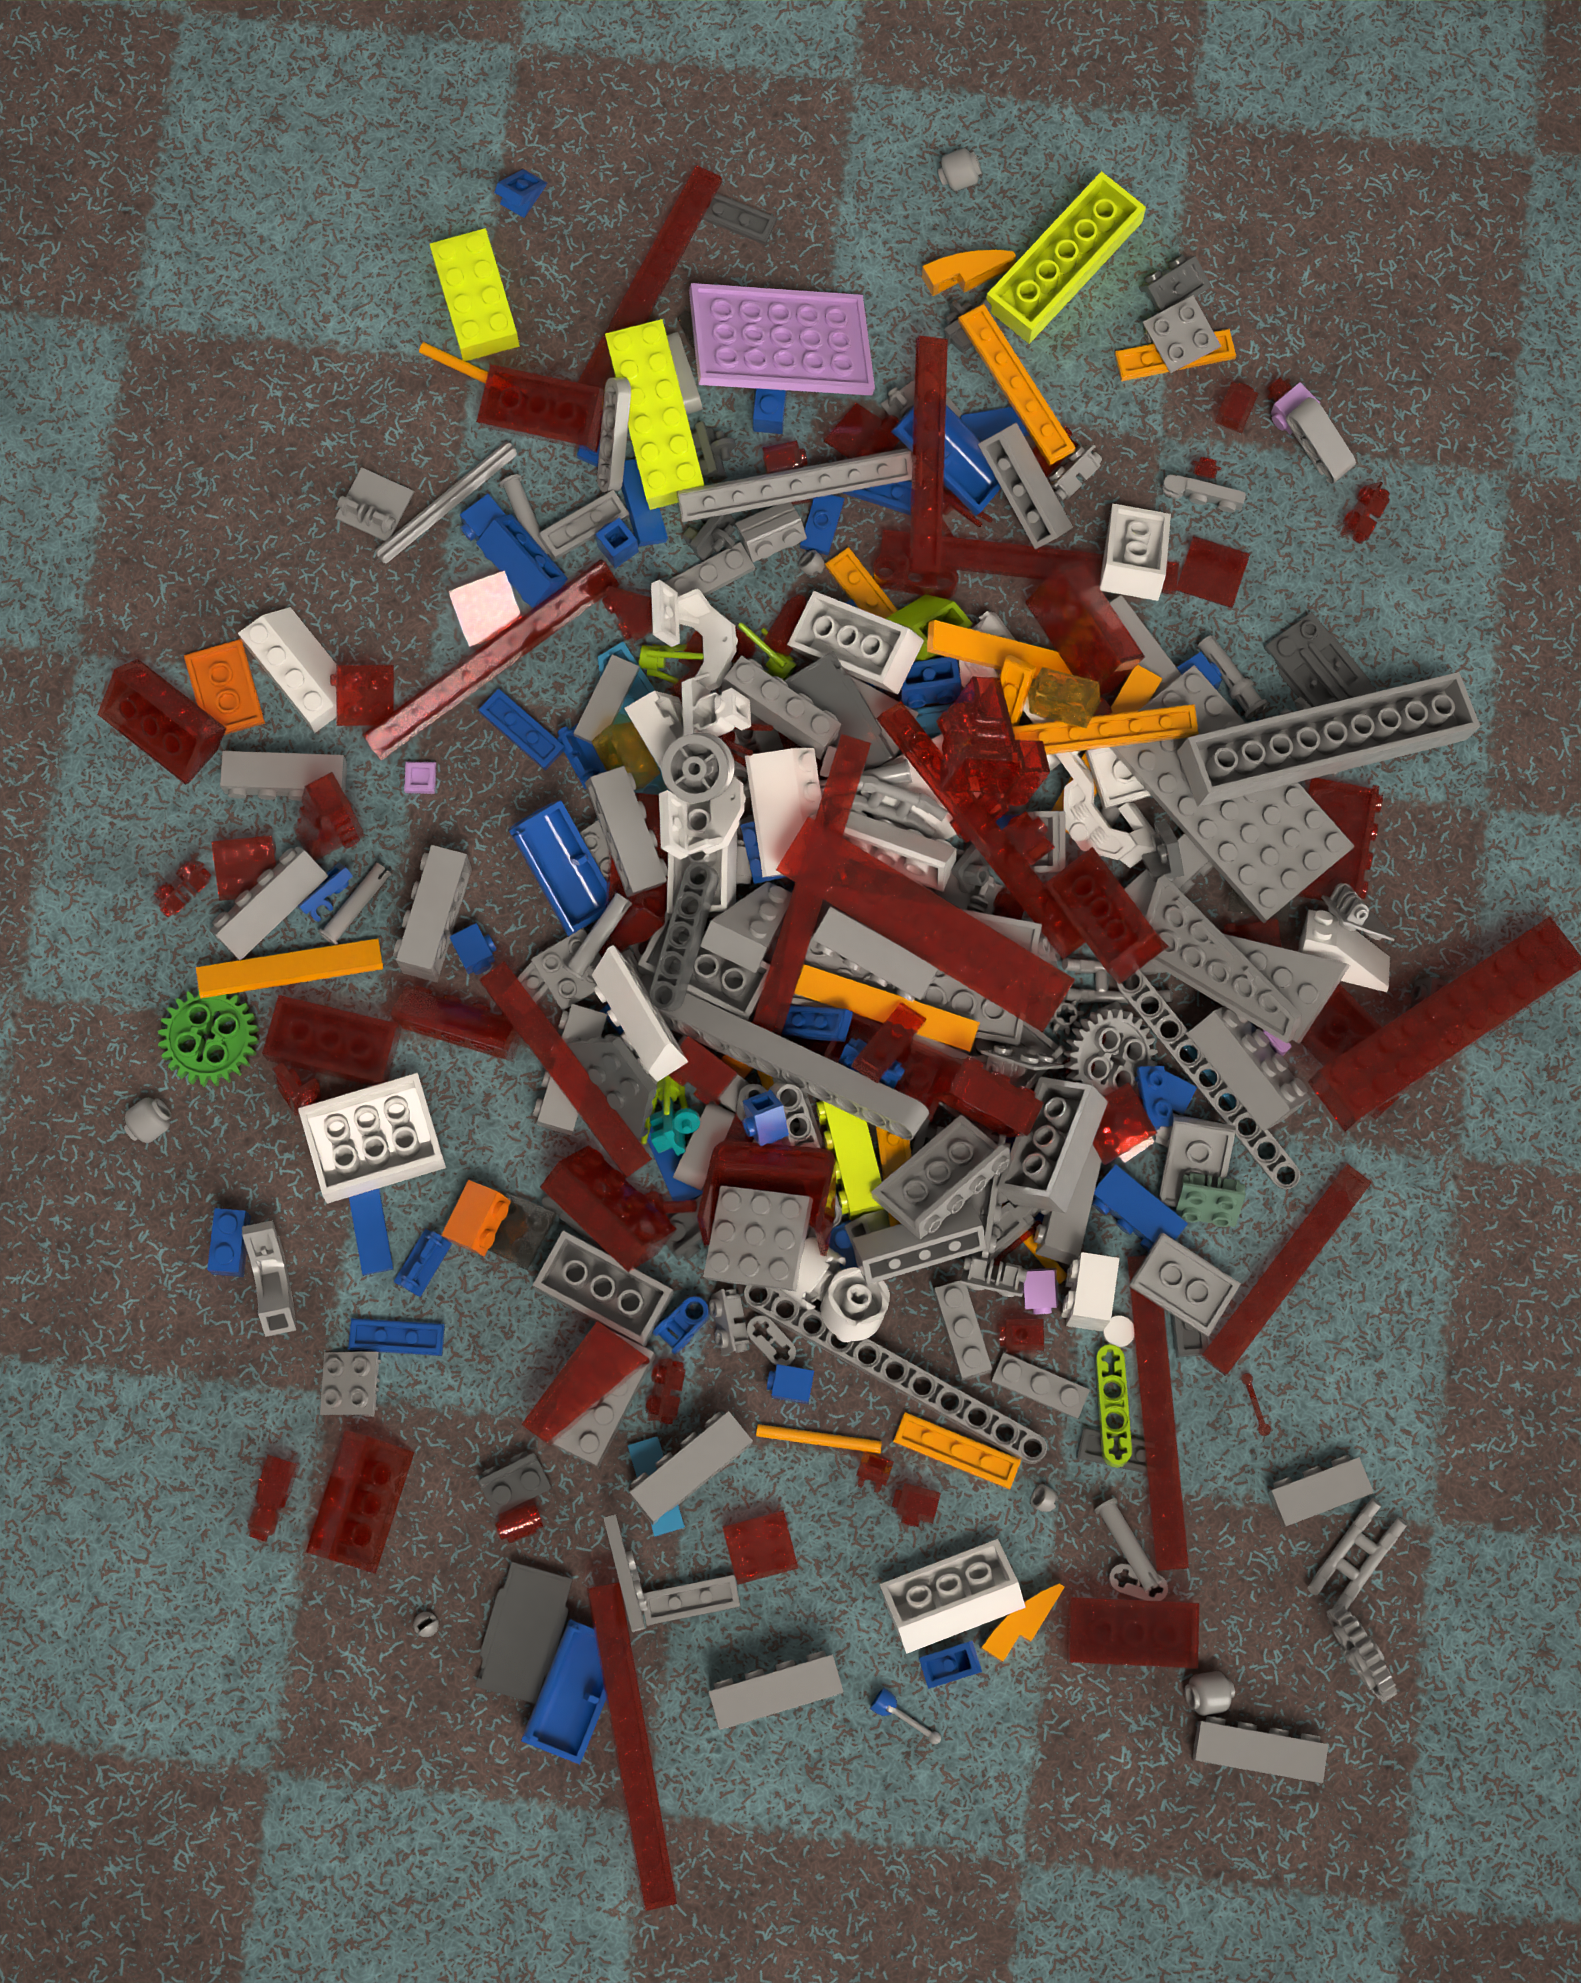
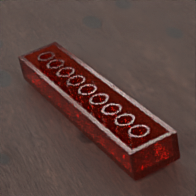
(925, 924)
(1446, 1024)

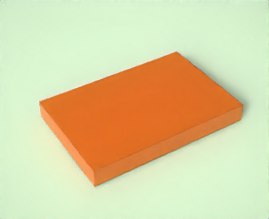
(225, 686)

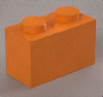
(476, 1218)

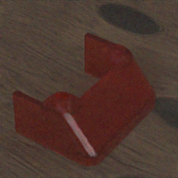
(773, 1169)

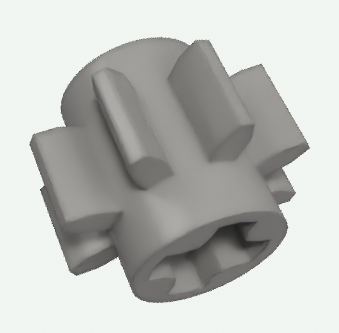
(1070, 1010)

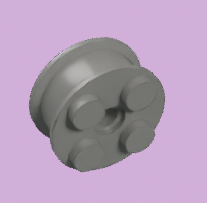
(715, 765)

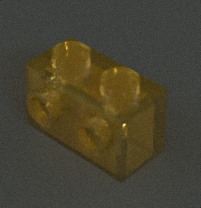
(1064, 697)
(623, 746)

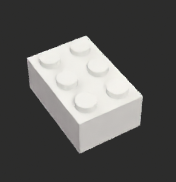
(1091, 1292)

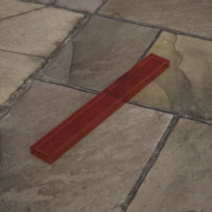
(928, 455)
(565, 1069)
(1286, 1270)

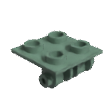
(1210, 1203)

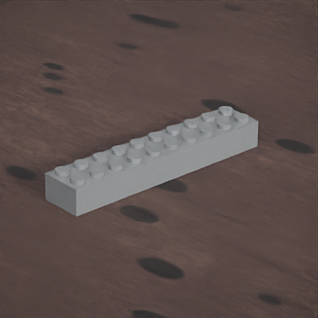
(1327, 739)

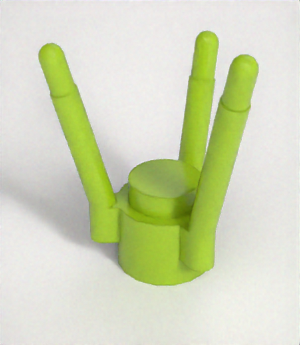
(655, 657)
(778, 664)
(665, 1089)

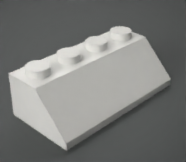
(294, 664)
(782, 796)
(907, 851)
(723, 861)
(636, 1014)

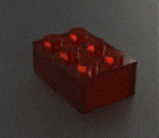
(986, 1097)

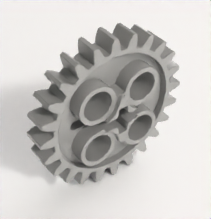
(1089, 1049)
(1361, 1652)

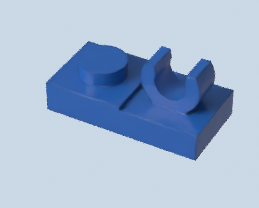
(335, 883)

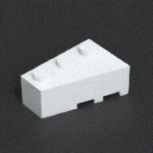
(657, 721)

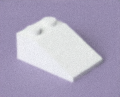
(1135, 552)
(1327, 939)

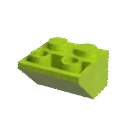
(924, 610)

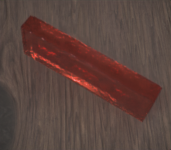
(888, 1042)

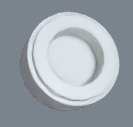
(1119, 1331)

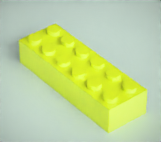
(1065, 257)
(656, 412)

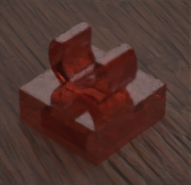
(874, 1469)

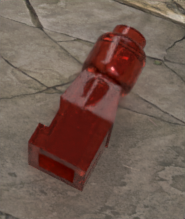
(638, 923)
(272, 1494)

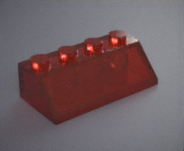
(160, 720)
(456, 1023)
(360, 1502)

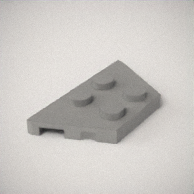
(627, 1575)

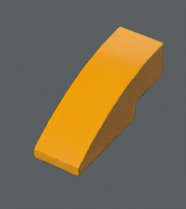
(966, 269)
(1021, 1623)

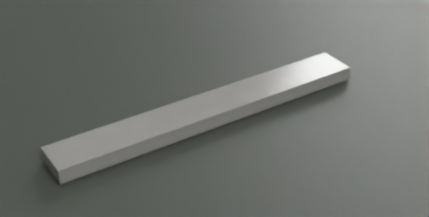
(794, 485)

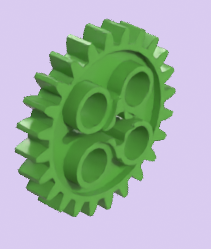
(235, 1045)

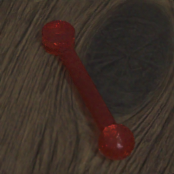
(1015, 1244)
(1263, 1429)

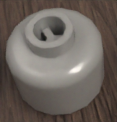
(959, 169)
(147, 1120)
(1209, 1693)

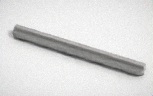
(446, 502)

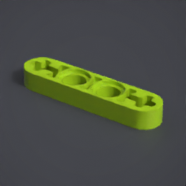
(1109, 1405)

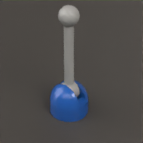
(886, 1704)

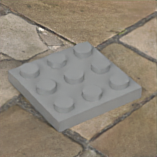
(758, 1238)

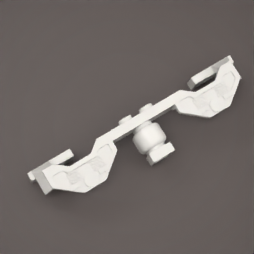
(701, 714)
(1081, 816)

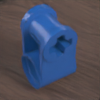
(682, 1325)

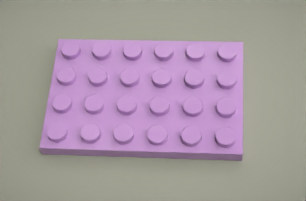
(781, 339)

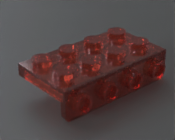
(1353, 813)

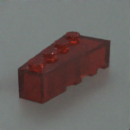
(326, 818)
(589, 1376)

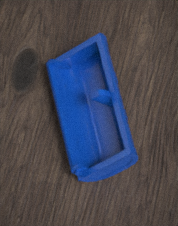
(965, 465)
(562, 866)
(569, 1697)

